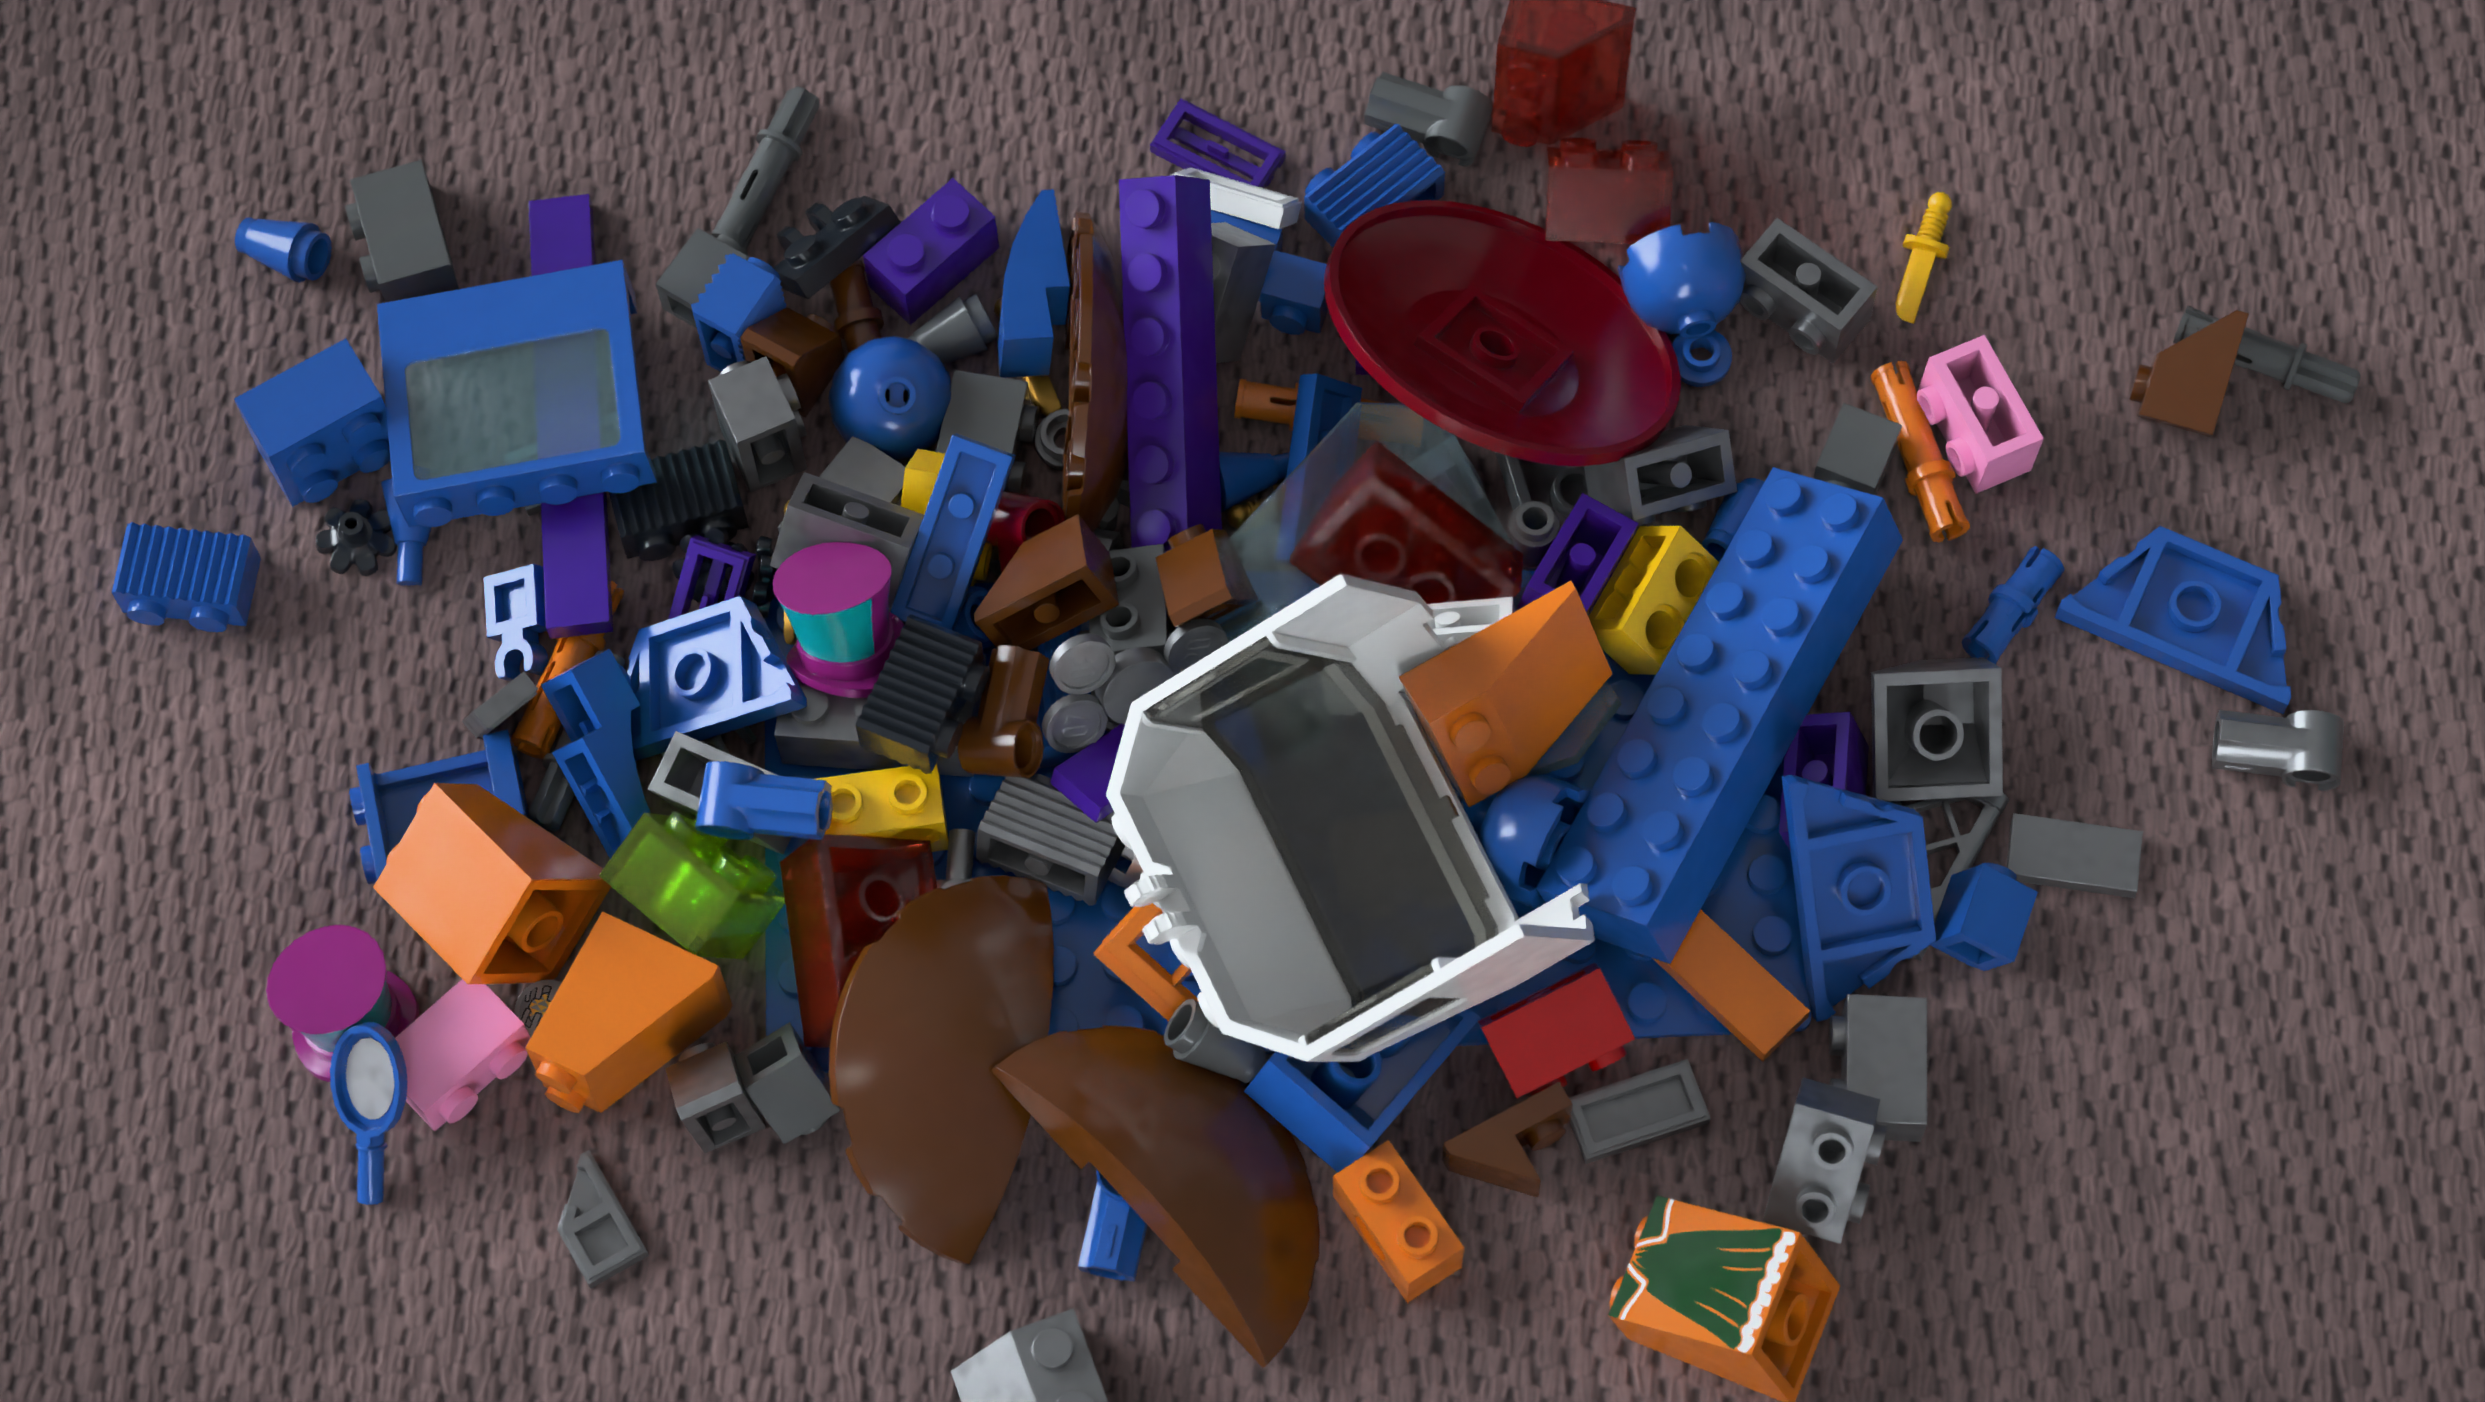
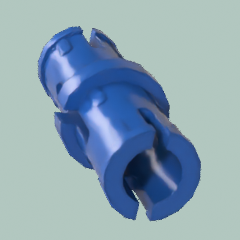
(2013, 605)

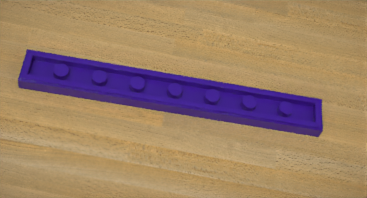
(573, 532)

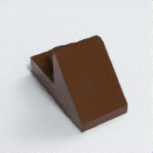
(1494, 1147)

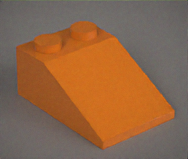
(1508, 692)

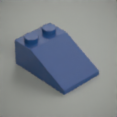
(1348, 1105)

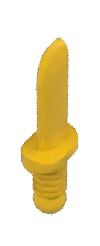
(1925, 249)

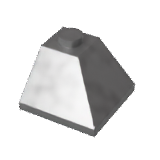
(1937, 730)

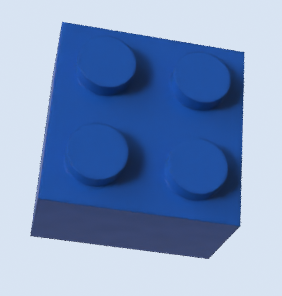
(318, 423)

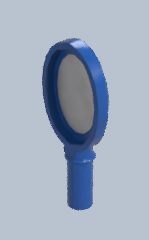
(370, 1096)

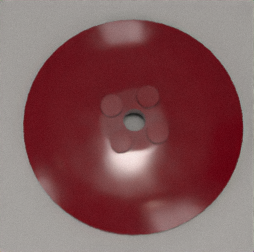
(1443, 283)

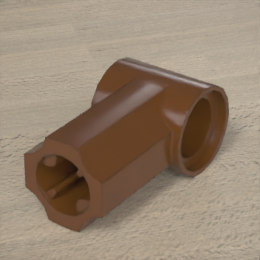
(1005, 733)

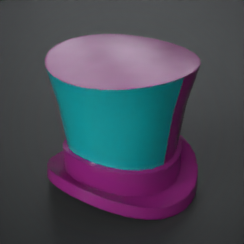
(839, 614)
(331, 984)

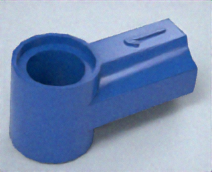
(745, 801)
(1112, 1236)

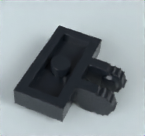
(839, 242)

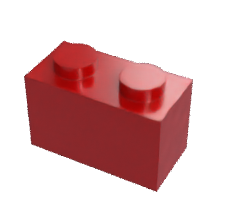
(1558, 1032)

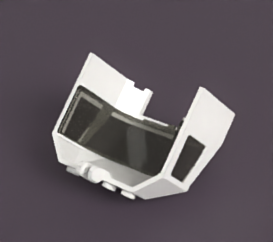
(1316, 838)

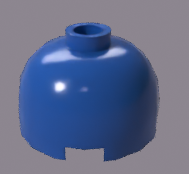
(1684, 280)
(892, 426)
(1525, 830)

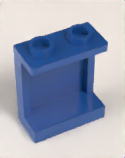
(391, 798)

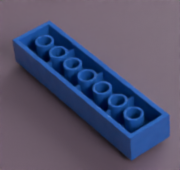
(1723, 711)

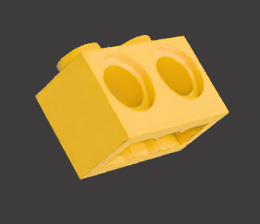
(1651, 597)
(890, 805)

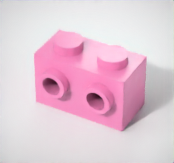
(1979, 415)
(460, 1050)

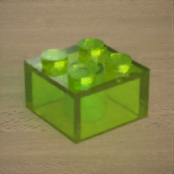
(694, 886)

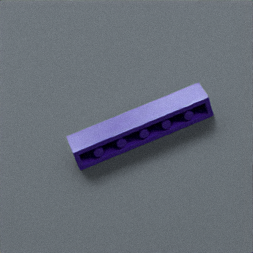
(1169, 357)

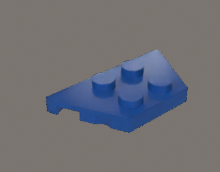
(2192, 614)
(707, 676)
(1856, 888)

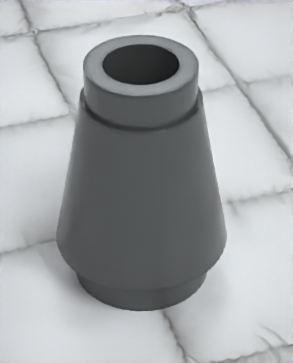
(957, 330)
(1204, 1045)

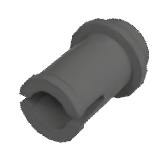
(1533, 531)

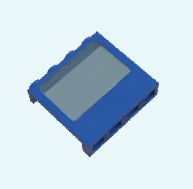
(513, 394)

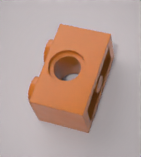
(1398, 1221)

